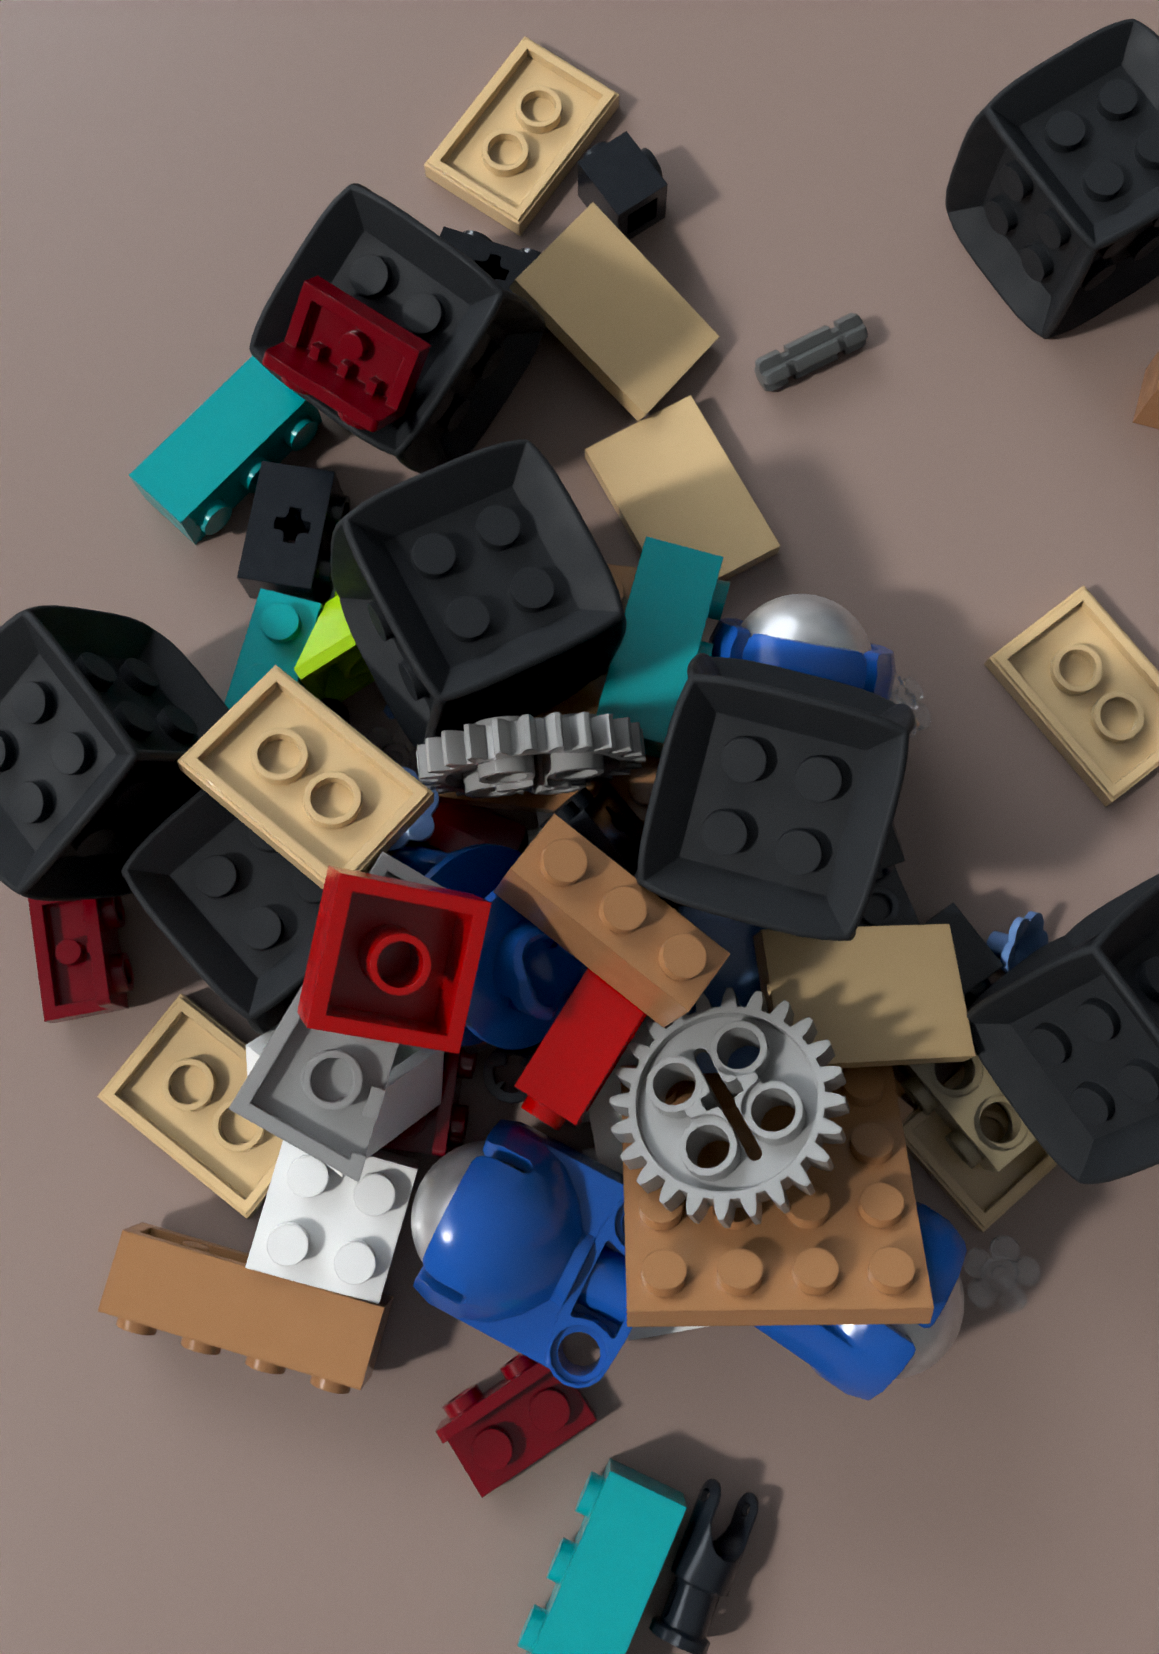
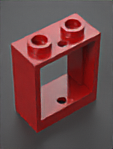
(579, 1052)

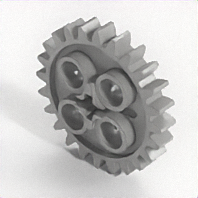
(530, 754)
(785, 1074)

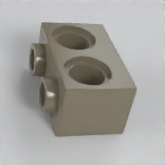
(962, 1111)

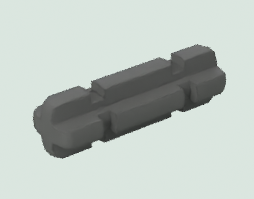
(810, 352)

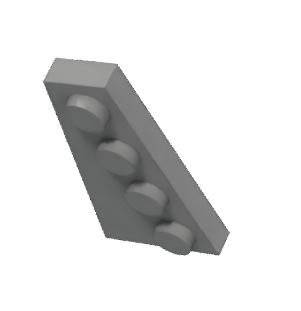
(323, 1085)

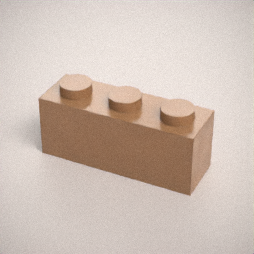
(611, 922)

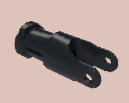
(703, 1570)

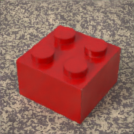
(393, 960)

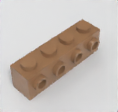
(219, 1304)

